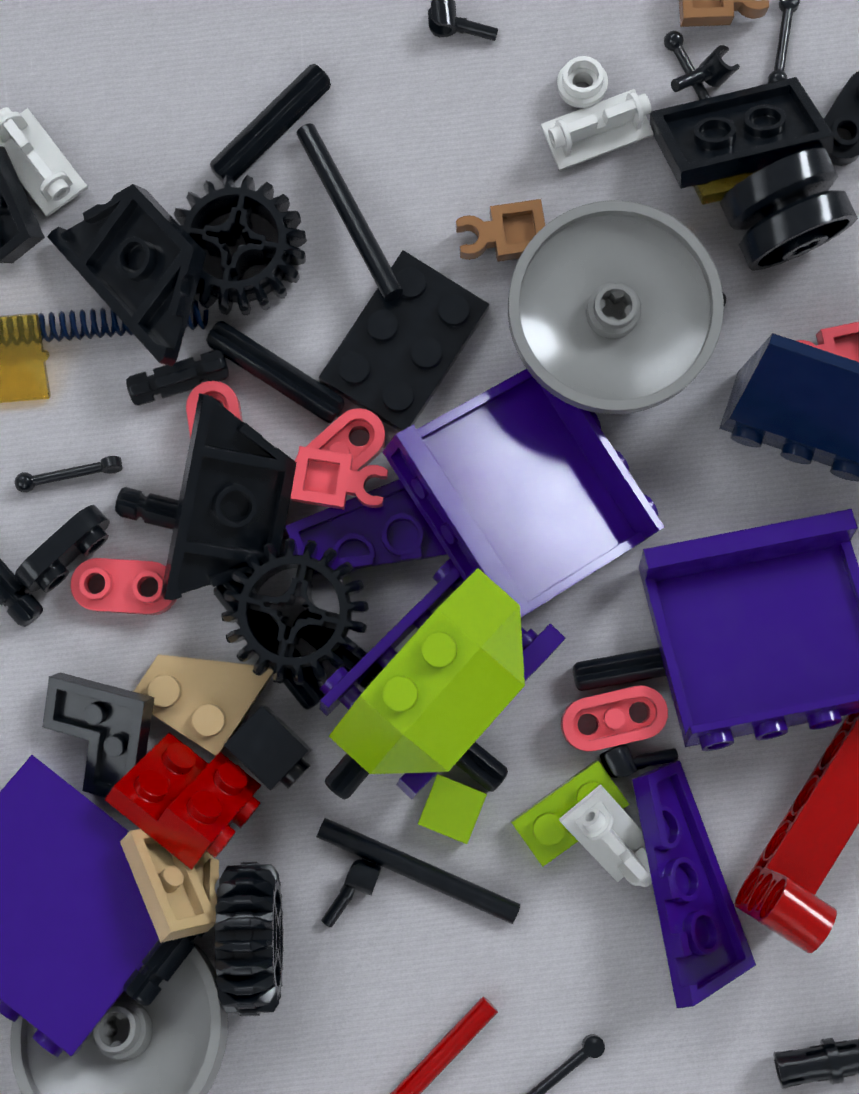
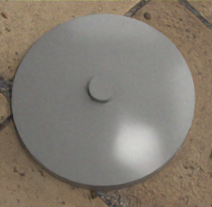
(615, 307)
(136, 1047)

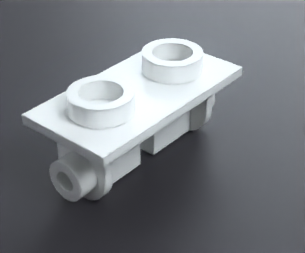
(598, 129)
(38, 161)
(610, 836)

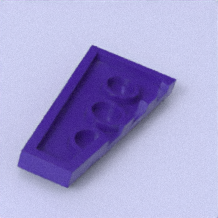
(369, 534)
(692, 899)

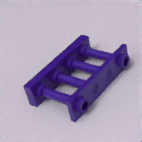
(342, 685)

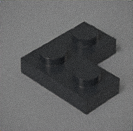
(108, 717)

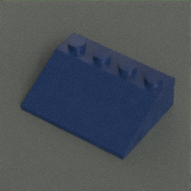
(799, 404)

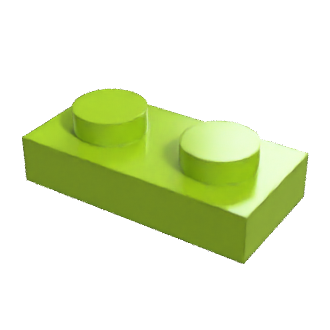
(540, 823)

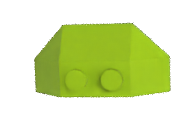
(440, 685)

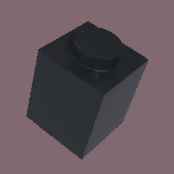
(270, 749)

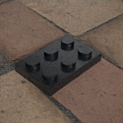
(738, 131)
(404, 345)

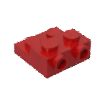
(185, 799)

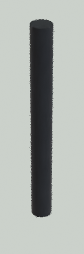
(349, 212)
(418, 870)

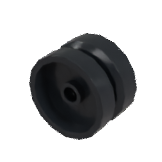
(788, 209)

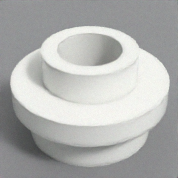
(582, 70)

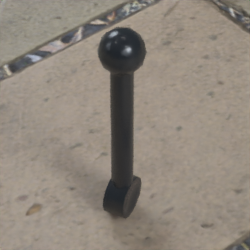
(788, 7)
(673, 41)
(26, 482)
(591, 1047)

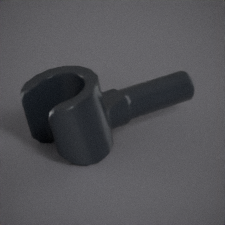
(444, 22)
(711, 70)
(620, 763)
(360, 877)

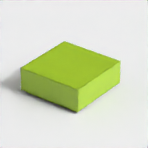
(452, 808)

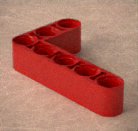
(806, 846)

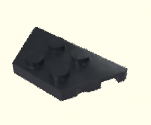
(138, 266)
(228, 502)

